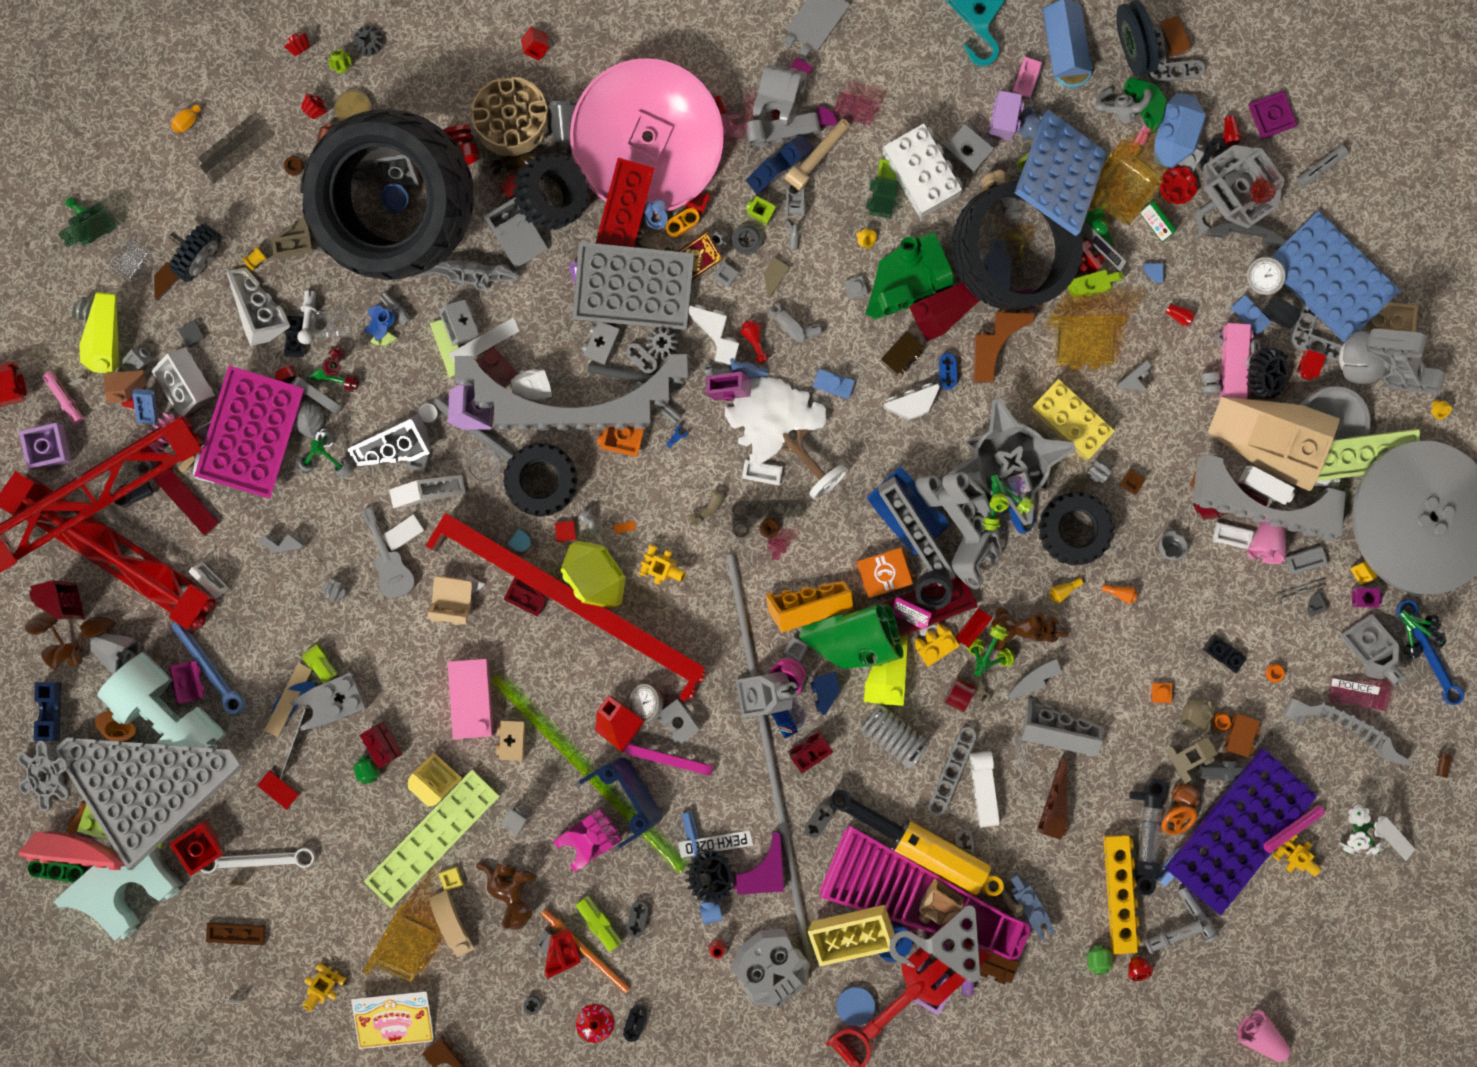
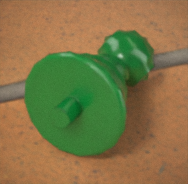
(71, 202)

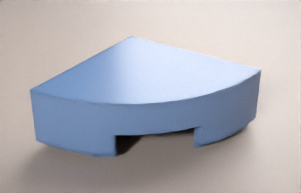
(1154, 271)

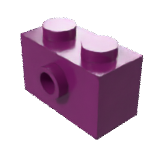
(728, 386)

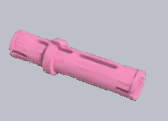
(67, 404)

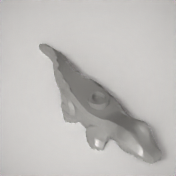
(472, 273)

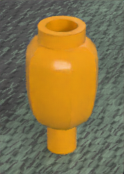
(185, 119)

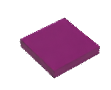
(1272, 115)

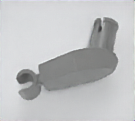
(792, 328)

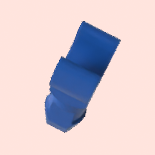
(676, 437)

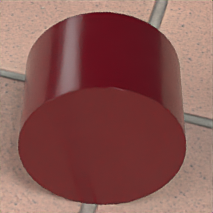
(960, 693)

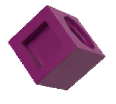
(1358, 597)

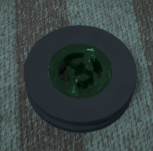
(1137, 38)

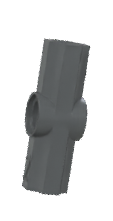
(1222, 770)

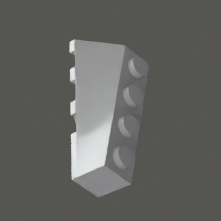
(1060, 730)

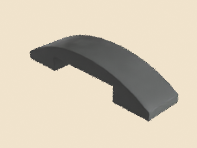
(1269, 237)

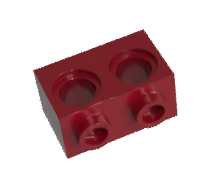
(810, 751)

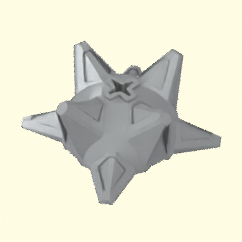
(1015, 440)

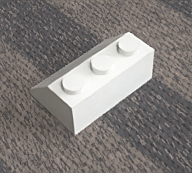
(182, 382)

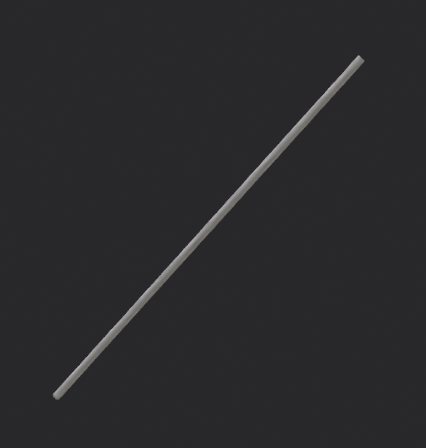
(771, 767)

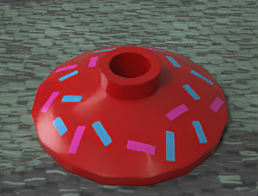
(601, 1016)

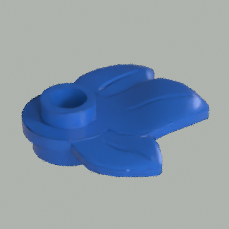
(380, 322)

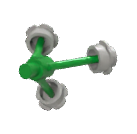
(323, 439)

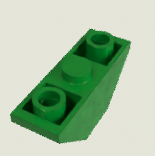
(1154, 111)

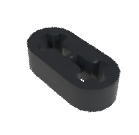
(1209, 149)
(630, 1021)

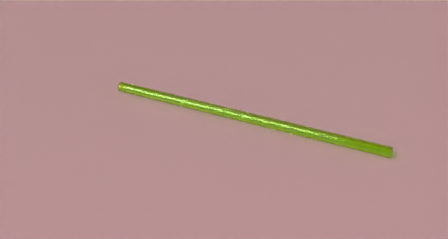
(583, 769)

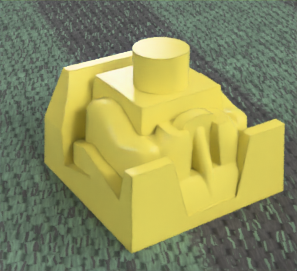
(432, 780)

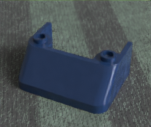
(623, 771)

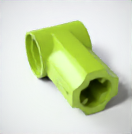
(318, 661)

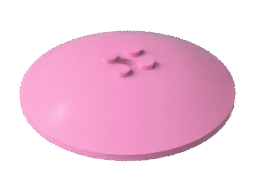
(652, 98)

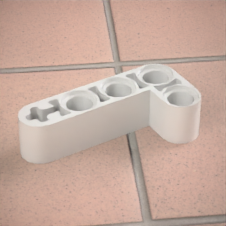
(984, 788)

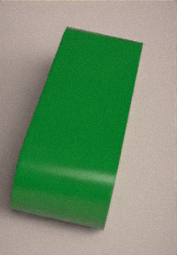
(48, 871)

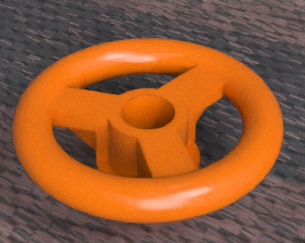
(1178, 816)

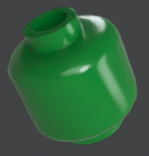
(366, 770)

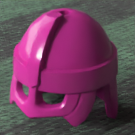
(793, 670)

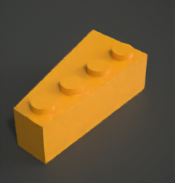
(809, 605)

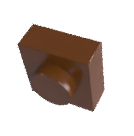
(1132, 482)

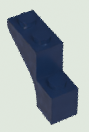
(779, 163)

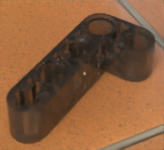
(769, 513)

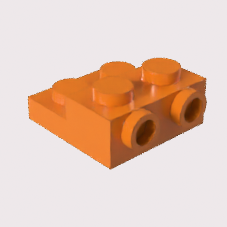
(621, 441)

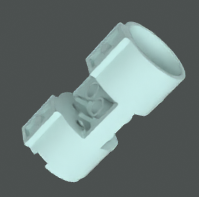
(137, 692)

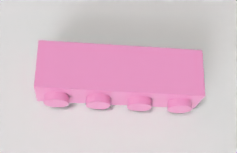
(1234, 357)

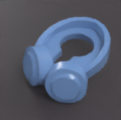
(658, 206)

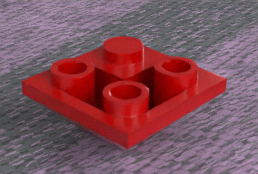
(617, 723)

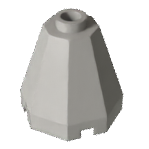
(114, 650)

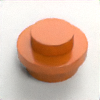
(1275, 673)
(1221, 722)

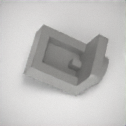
(1192, 160)

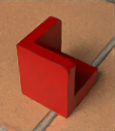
(535, 43)
(699, 203)

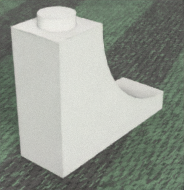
(426, 490)

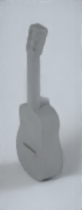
(394, 576)

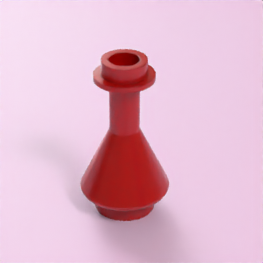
(752, 331)

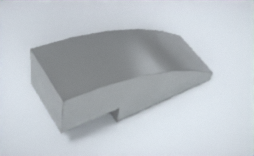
(1035, 679)

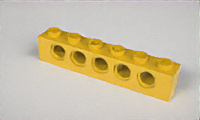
(1120, 944)

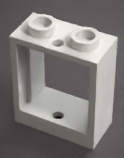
(1267, 485)

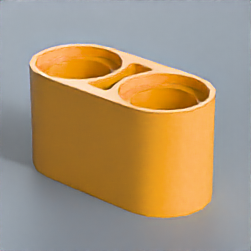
(680, 220)

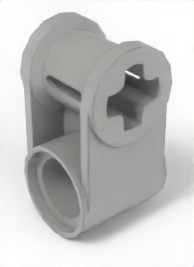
(794, 202)

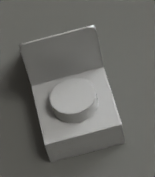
(1131, 382)

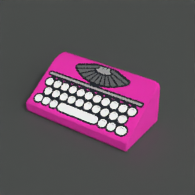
(911, 613)

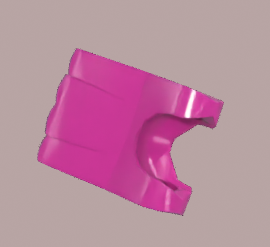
(589, 838)

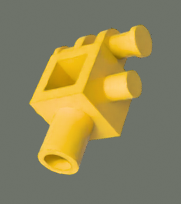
(661, 567)
(1297, 856)
(321, 986)

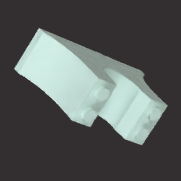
(102, 893)

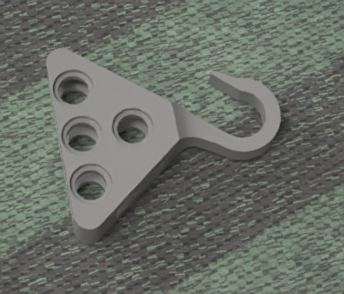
(957, 934)

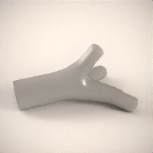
(794, 234)

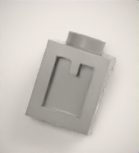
(136, 359)

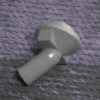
(587, 518)

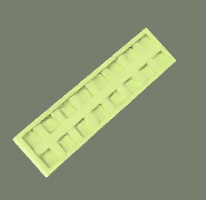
(431, 838)

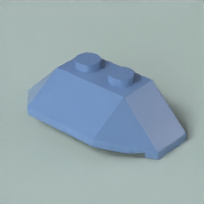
(1178, 130)

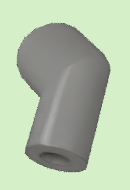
(709, 370)

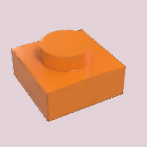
(1161, 692)

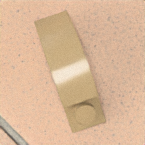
(450, 924)

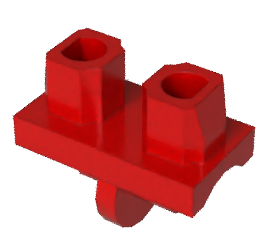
(1088, 261)

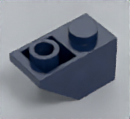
(827, 690)

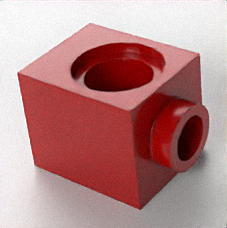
(1310, 364)

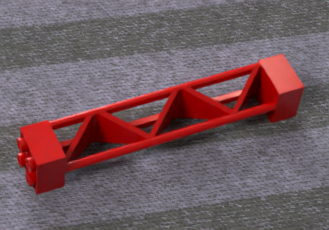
(99, 545)

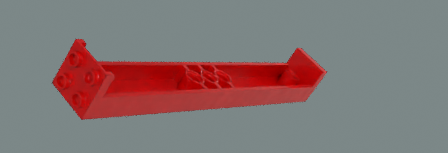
(565, 596)

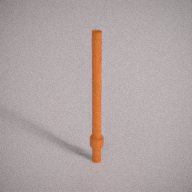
(557, 924)

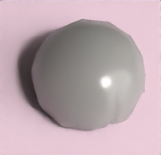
(1173, 546)

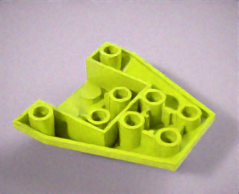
(593, 575)

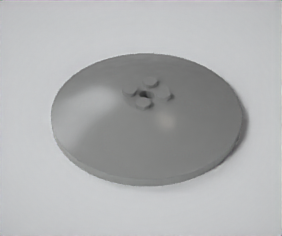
(1395, 521)

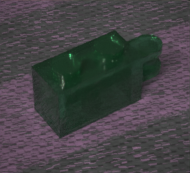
(88, 225)

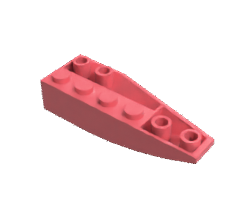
(70, 848)

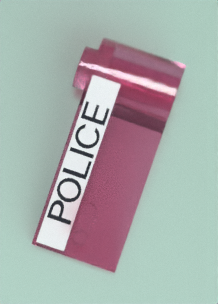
(1360, 694)

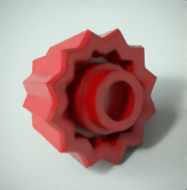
(297, 44)
(313, 106)

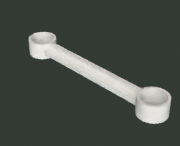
(261, 860)

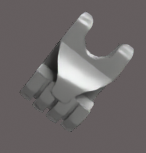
(779, 92)

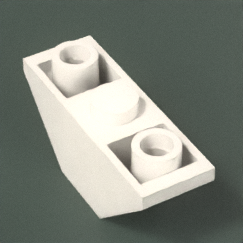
(913, 403)

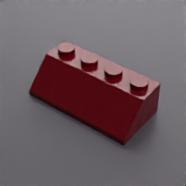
(58, 599)

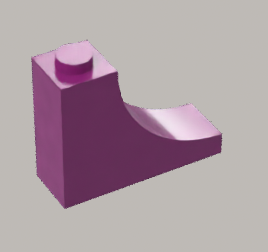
(765, 876)

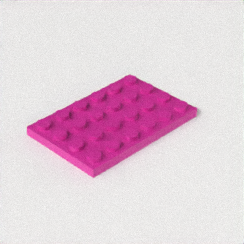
(249, 432)

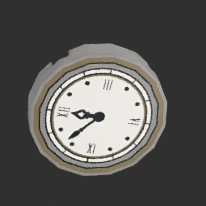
(1266, 275)
(646, 702)

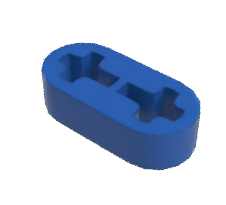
(952, 371)

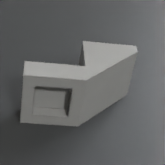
(290, 543)

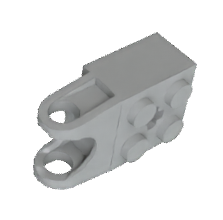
(325, 704)

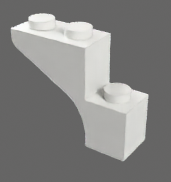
(714, 324)

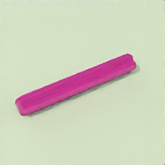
(1294, 828)

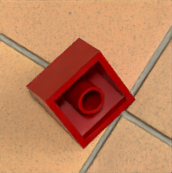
(197, 847)

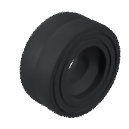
(1282, 312)

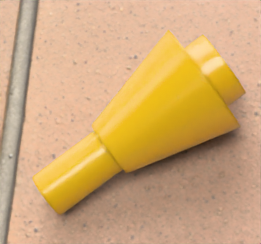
(1061, 592)

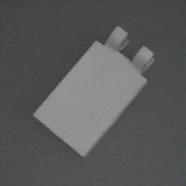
(815, 24)

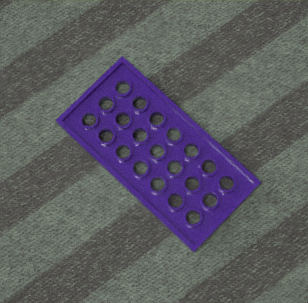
(1229, 833)

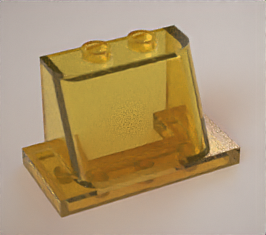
(1125, 183)
(1085, 339)
(404, 945)

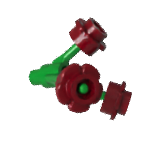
(331, 367)

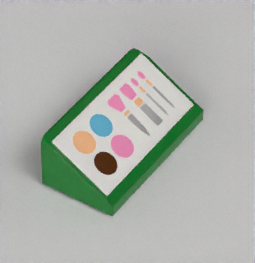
(1158, 221)

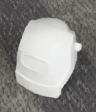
(531, 385)

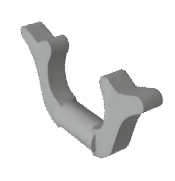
(1199, 215)

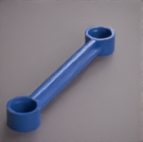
(1432, 658)

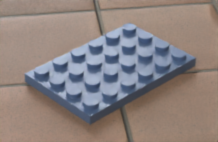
(1061, 173)
(1334, 277)

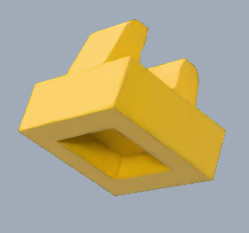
(1363, 572)

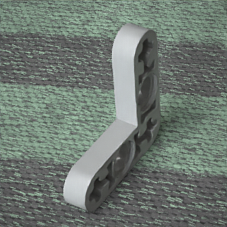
(1162, 65)
(1309, 338)

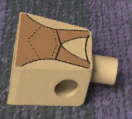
(940, 903)

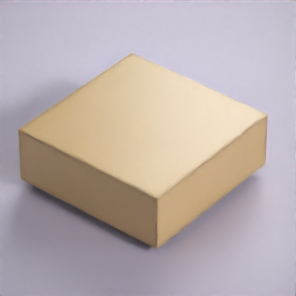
(186, 464)

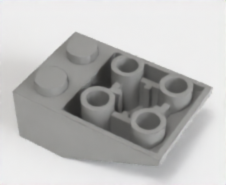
(515, 234)

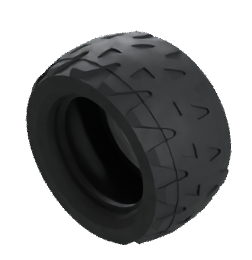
(330, 207)

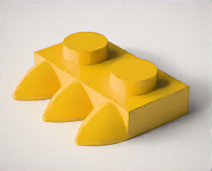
(936, 646)

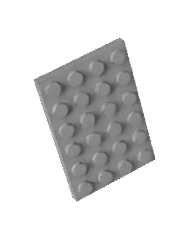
(632, 286)

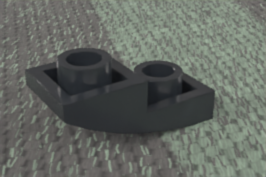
(293, 347)
(1224, 654)

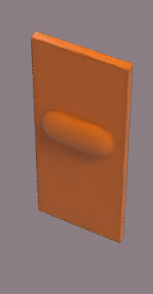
(625, 527)

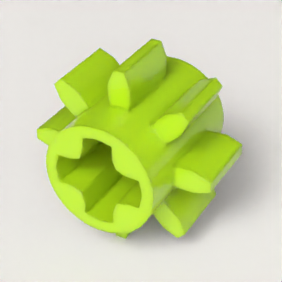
(339, 61)

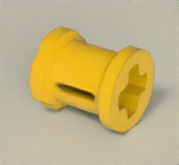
(254, 258)

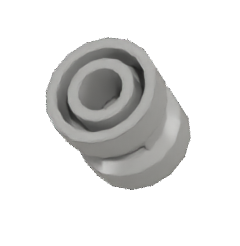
(1211, 378)

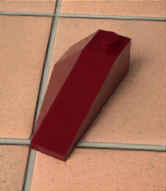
(941, 311)

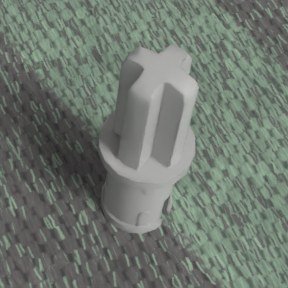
(396, 307)

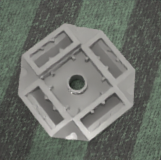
(1235, 169)

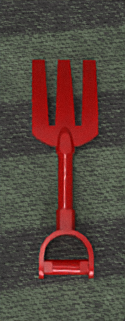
(918, 986)

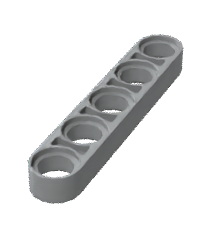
(952, 761)

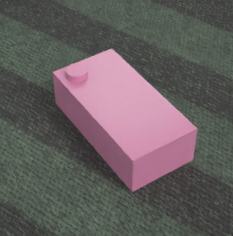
(470, 698)

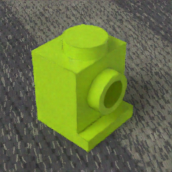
(768, 210)

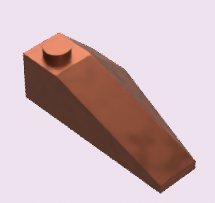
(1055, 811)

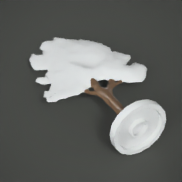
(770, 416)

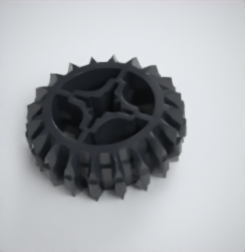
(1268, 373)
(720, 875)

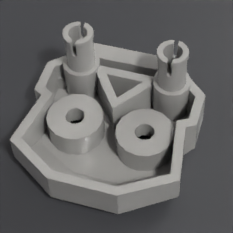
(761, 955)

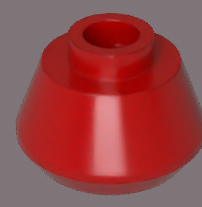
(1139, 969)

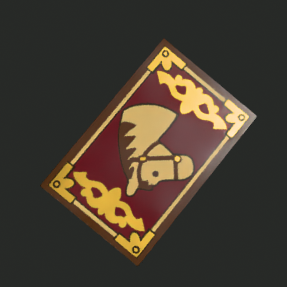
(705, 254)

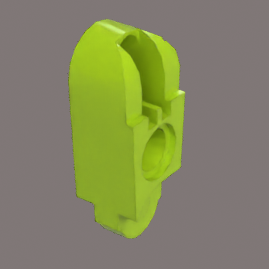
(1094, 283)

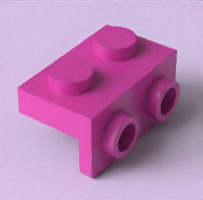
(186, 682)

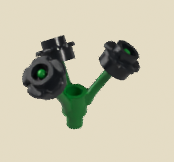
(1430, 624)

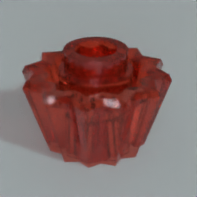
(1262, 191)

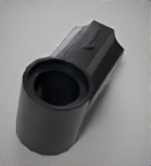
(136, 495)

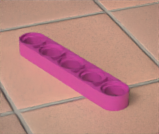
(669, 759)

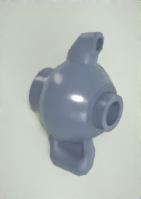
(1030, 123)

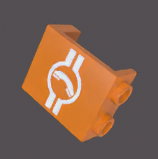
(885, 572)

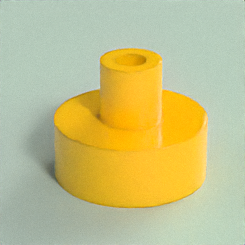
(866, 238)
(1441, 409)

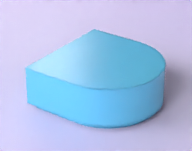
(520, 541)

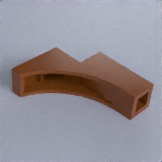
(988, 346)

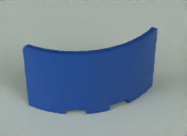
(930, 515)

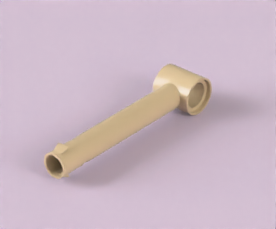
(799, 176)

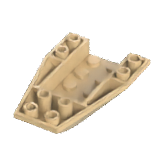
(1276, 437)

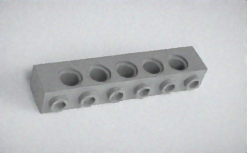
(915, 528)

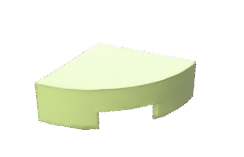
(387, 339)

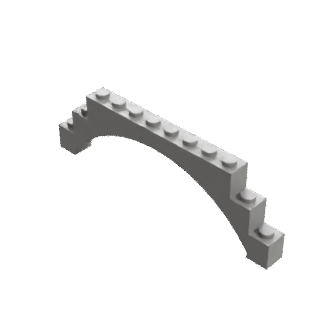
(519, 413)

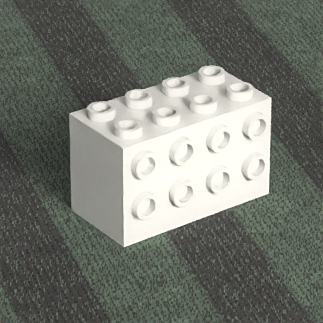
(923, 170)

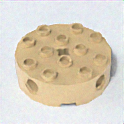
(510, 116)

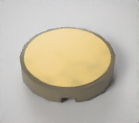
(351, 103)

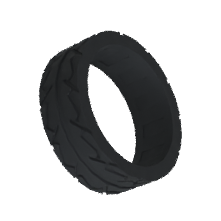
(975, 276)

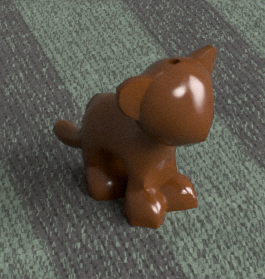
(1033, 628)
(517, 912)

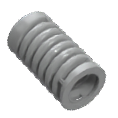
(901, 734)

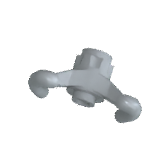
(1123, 105)

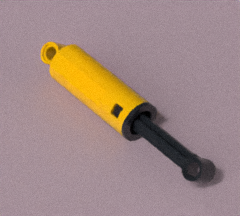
(926, 849)

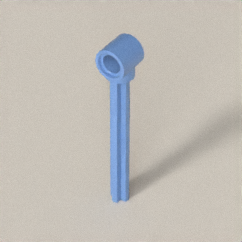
(210, 671)
(709, 911)

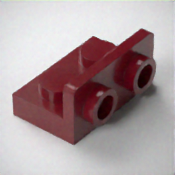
(497, 367)

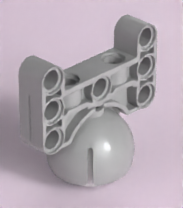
(1392, 355)

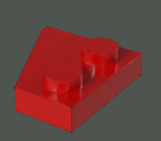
(561, 953)

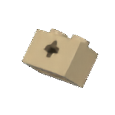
(516, 750)

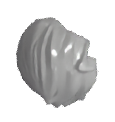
(309, 419)

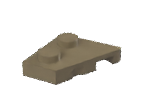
(292, 241)

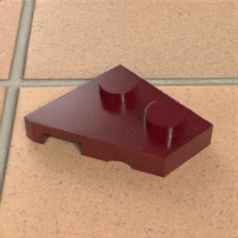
(525, 597)

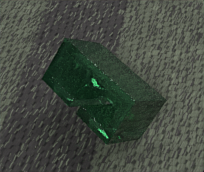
(882, 196)

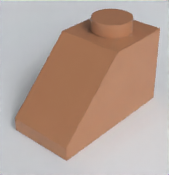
(120, 385)

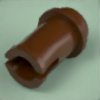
(1444, 765)

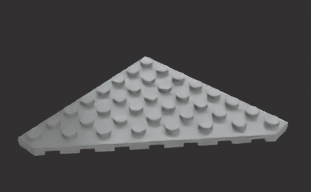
(144, 789)

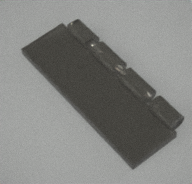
(236, 150)

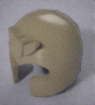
(1198, 715)

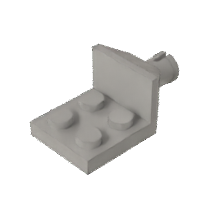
(1375, 650)
(765, 694)

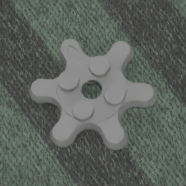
(35, 779)

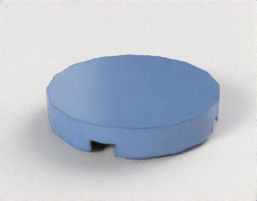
(855, 1006)

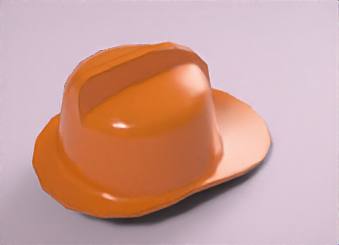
(113, 730)

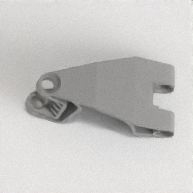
(967, 507)

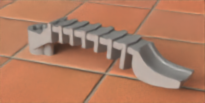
(1299, 711)

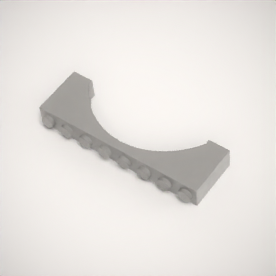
(1218, 490)

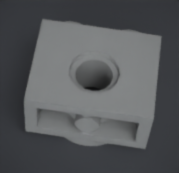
(968, 137)

